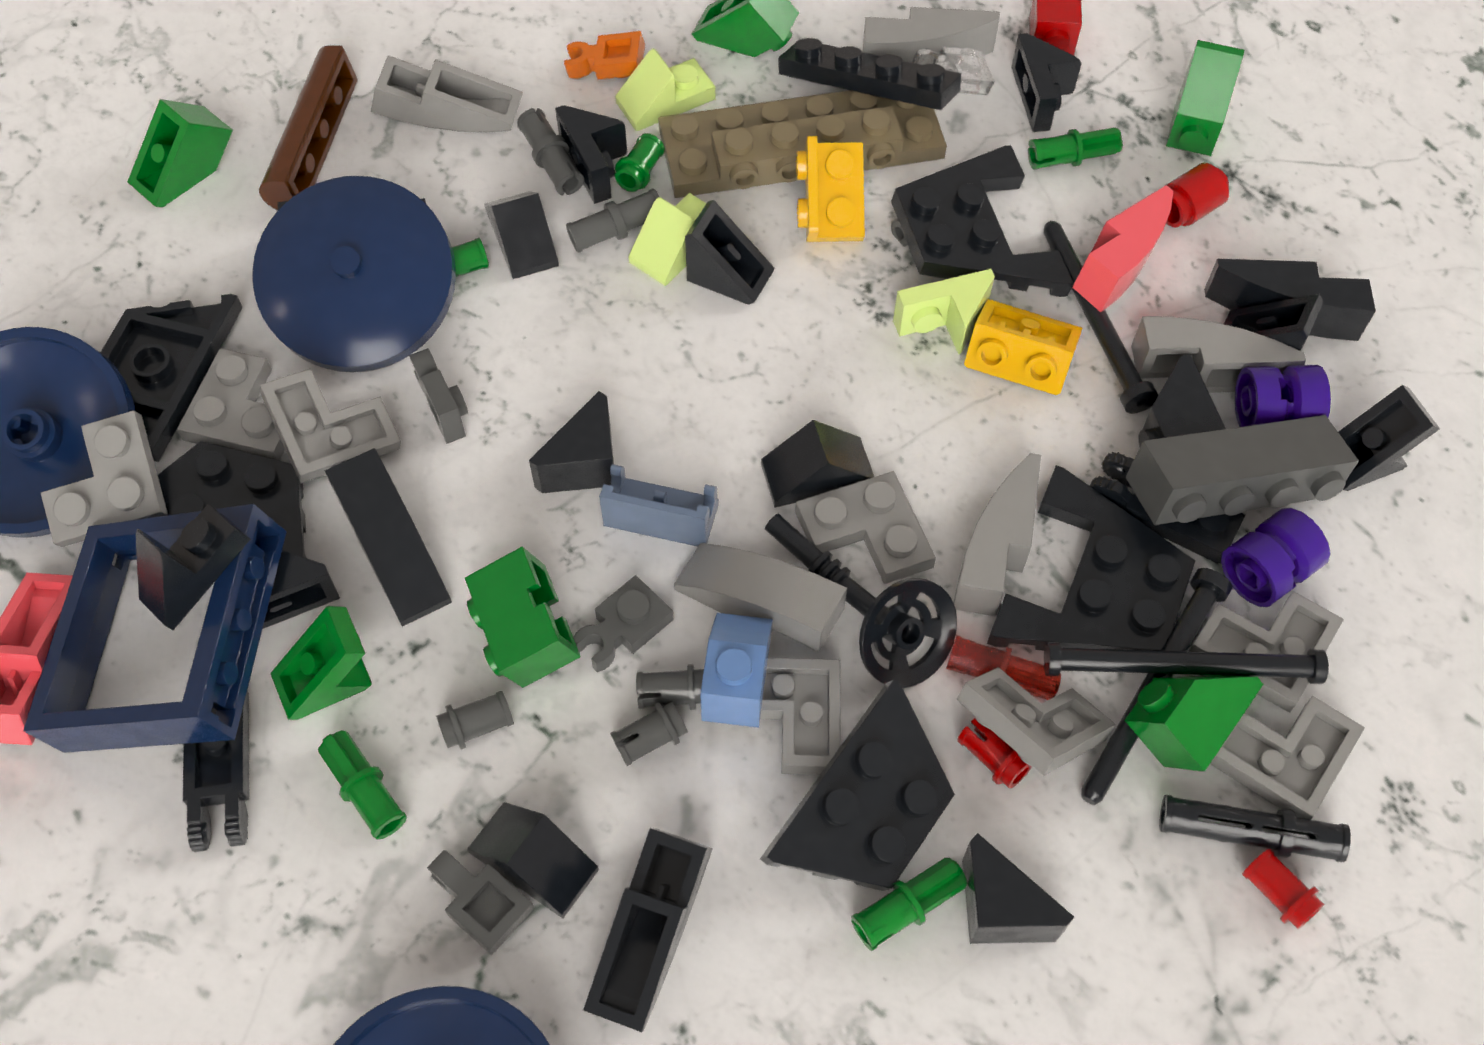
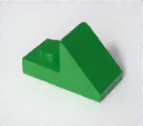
(322, 666)

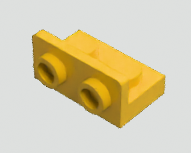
(832, 190)
(1022, 347)

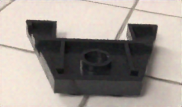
(956, 229)
(1123, 586)

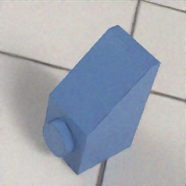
(735, 670)

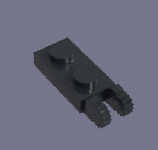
(1202, 536)
(215, 776)

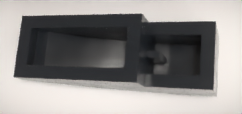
(1248, 283)
(388, 536)
(647, 929)

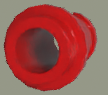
(994, 754)
(1283, 889)

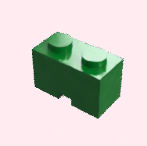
(514, 611)

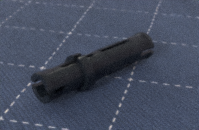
(1323, 840)

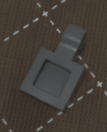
(484, 904)

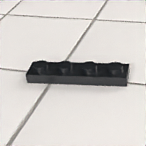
(870, 74)

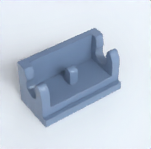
(658, 509)

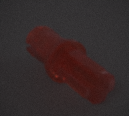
(977, 659)

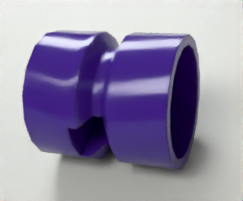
(1272, 396)
(1275, 557)

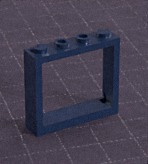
(221, 658)

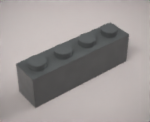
(1240, 469)

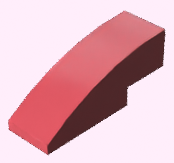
(1123, 249)
(24, 643)

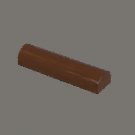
(310, 127)

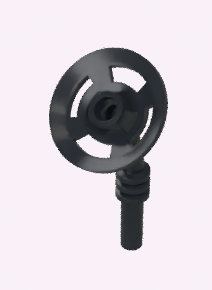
(879, 621)

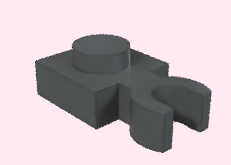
(444, 402)
(625, 618)

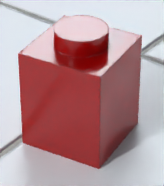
(1056, 22)

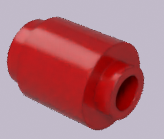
(1197, 194)

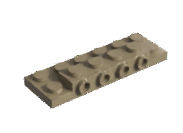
(760, 140)

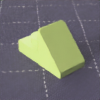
(663, 91)
(661, 242)
(944, 303)

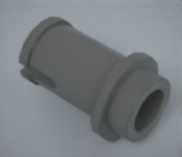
(670, 686)
(474, 719)
(649, 733)

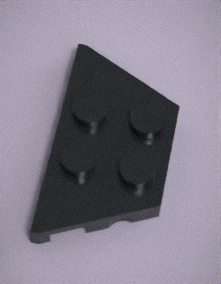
(166, 357)
(236, 478)
(869, 801)

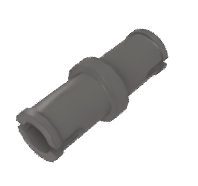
(550, 151)
(611, 222)

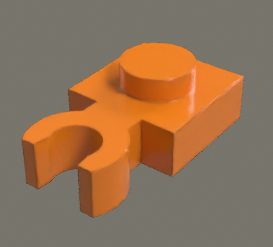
(610, 58)

